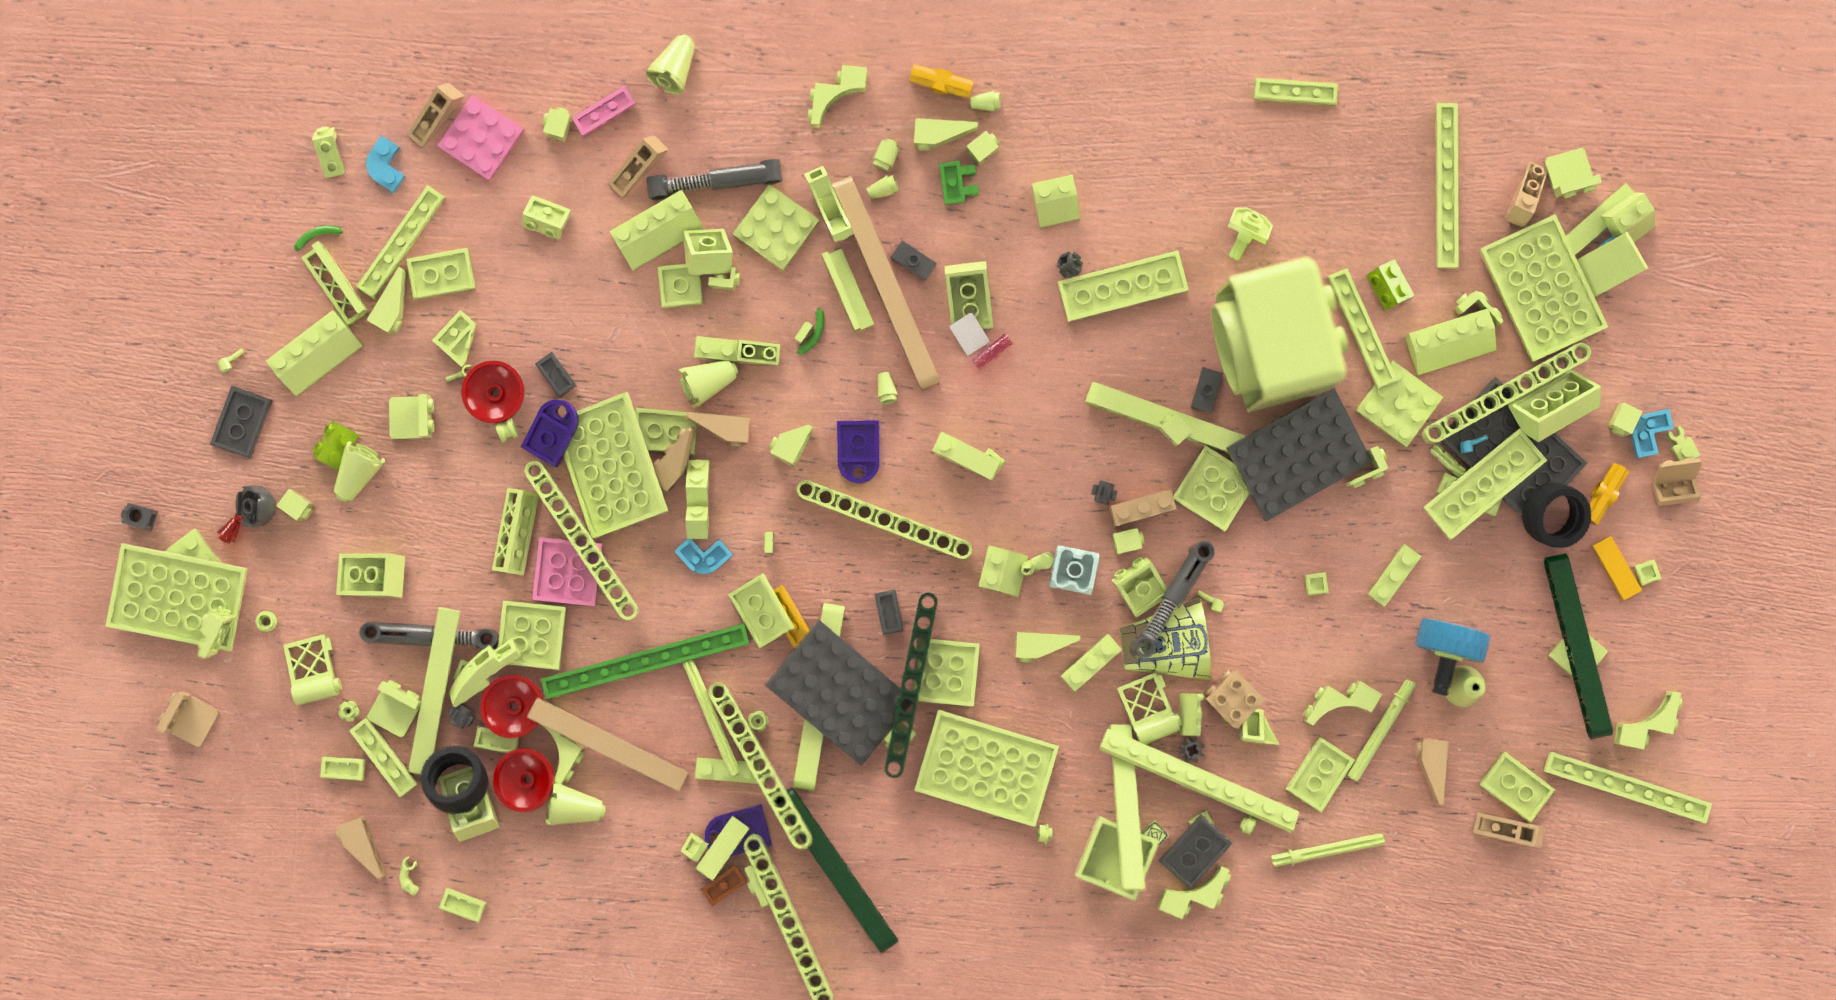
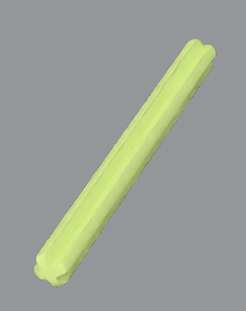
(711, 718)

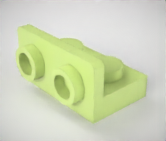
(545, 217)

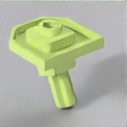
(1249, 226)

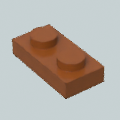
(723, 885)

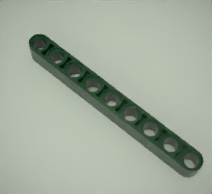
(1580, 650)
(913, 653)
(842, 877)

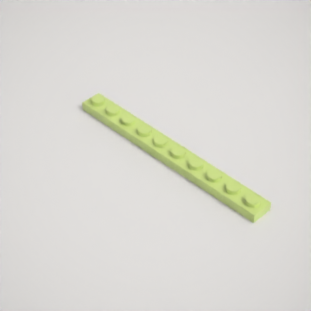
(1199, 780)

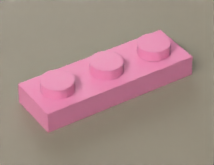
(604, 111)

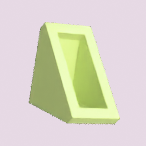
(1257, 729)

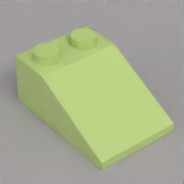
(969, 292)
(370, 575)
(474, 821)

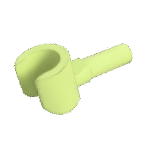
(224, 363)
(458, 375)
(1217, 604)

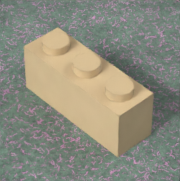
(1142, 508)

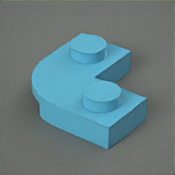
(378, 164)
(1643, 434)
(701, 561)

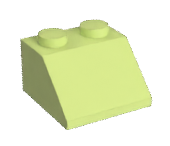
(1055, 201)
(1632, 216)
(707, 252)
(791, 444)
(1002, 571)

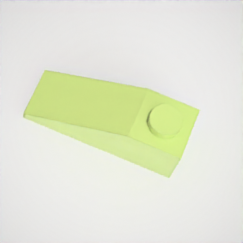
(935, 133)
(390, 307)
(966, 456)
(1037, 645)

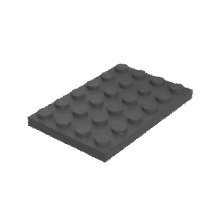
(1299, 454)
(1561, 461)
(838, 692)

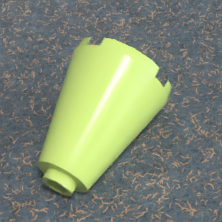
(672, 65)
(706, 380)
(356, 470)
(1466, 687)
(572, 806)

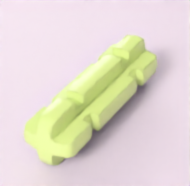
(1447, 460)

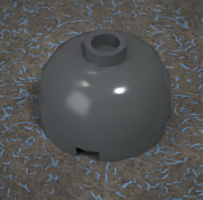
(255, 506)

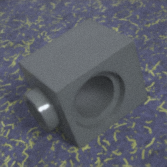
(147, 519)

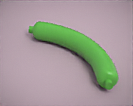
(316, 232)
(816, 334)

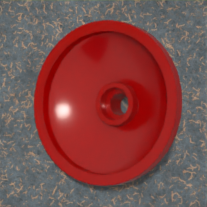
(480, 384)
(497, 710)
(511, 782)

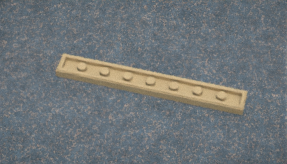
(607, 744)

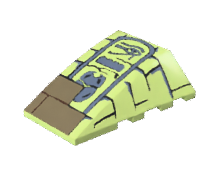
(1179, 649)

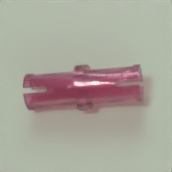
(991, 351)

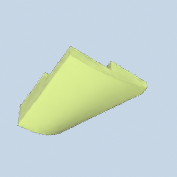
(1190, 714)

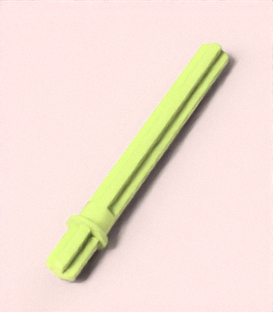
(1382, 729)
(1327, 850)

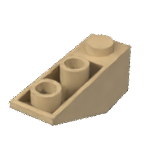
(1527, 195)
(674, 463)

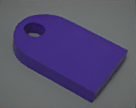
(551, 433)
(858, 448)
(752, 817)

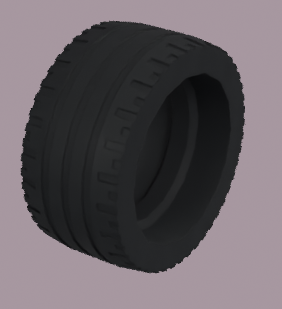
(1577, 522)
(440, 762)

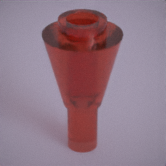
(230, 530)

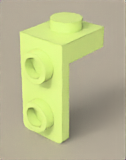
(327, 152)
(1482, 302)
(1378, 457)

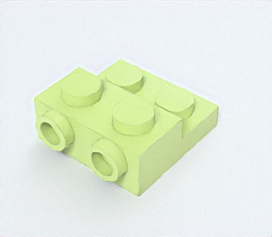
(1140, 586)
(215, 627)

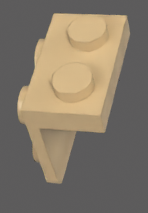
(1677, 482)
(1233, 698)
(188, 718)

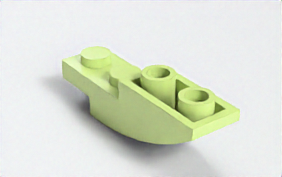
(737, 351)
(476, 673)

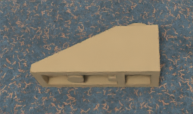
(435, 113)
(638, 165)
(726, 428)
(1433, 763)
(1509, 830)
(359, 842)

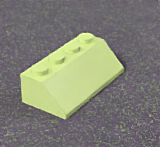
(656, 230)
(1452, 342)
(314, 353)
(1555, 404)

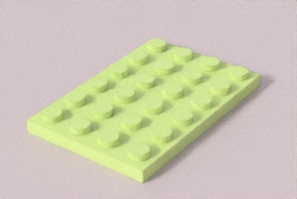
(1543, 288)
(612, 468)
(171, 593)
(986, 768)

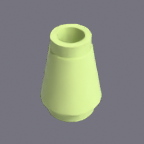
(987, 101)
(884, 187)
(886, 390)

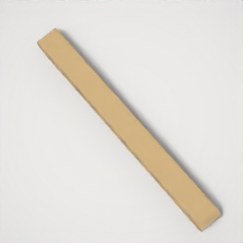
(886, 283)

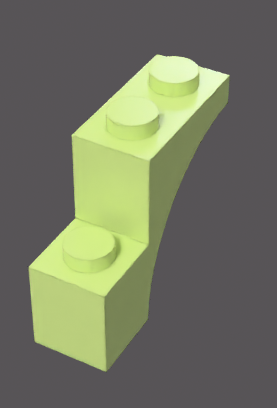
(851, 80)
(828, 204)
(697, 499)
(1328, 699)
(1663, 721)
(569, 754)
(1208, 894)

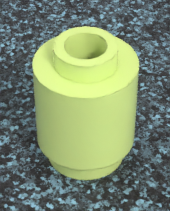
(886, 154)

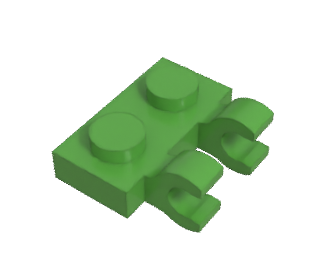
(952, 182)

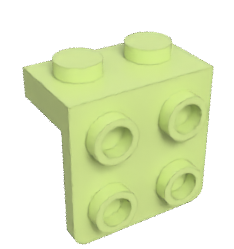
(1571, 173)
(411, 417)
(394, 708)

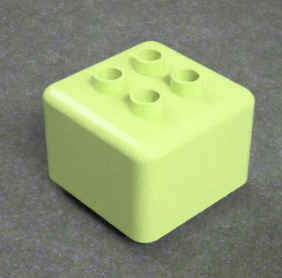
(1278, 334)

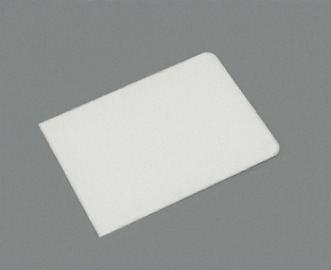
(969, 334)

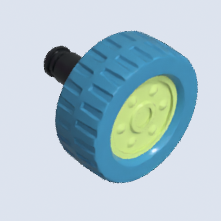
(1451, 644)

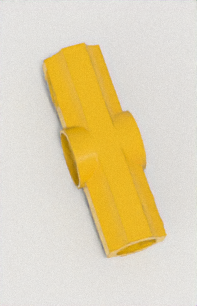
(941, 81)
(1606, 492)

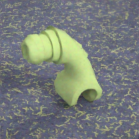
(1037, 563)
(405, 881)

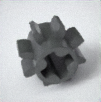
(1069, 264)
(1104, 492)
(461, 716)
(1197, 747)

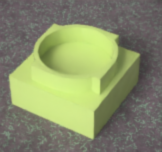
(1101, 857)

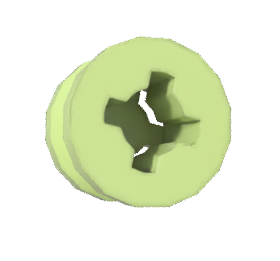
(506, 430)

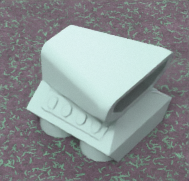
(1074, 570)

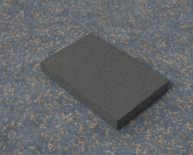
(241, 422)
(1195, 851)

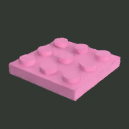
(480, 138)
(563, 574)

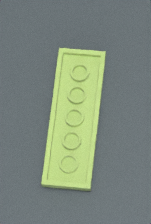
(1123, 286)
(1484, 484)

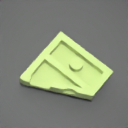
(457, 337)

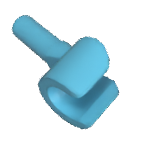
(1467, 446)

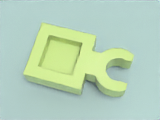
(1683, 447)

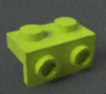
(1390, 285)
(332, 444)

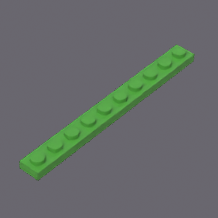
(645, 661)

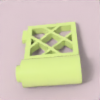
(316, 686)
(1156, 725)

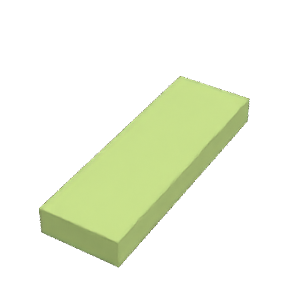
(722, 848)

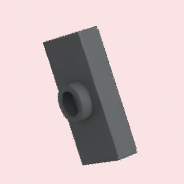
(913, 260)
(555, 374)
(1206, 390)
(889, 612)

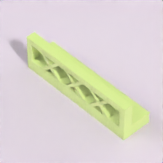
(340, 279)
(848, 290)
(518, 531)

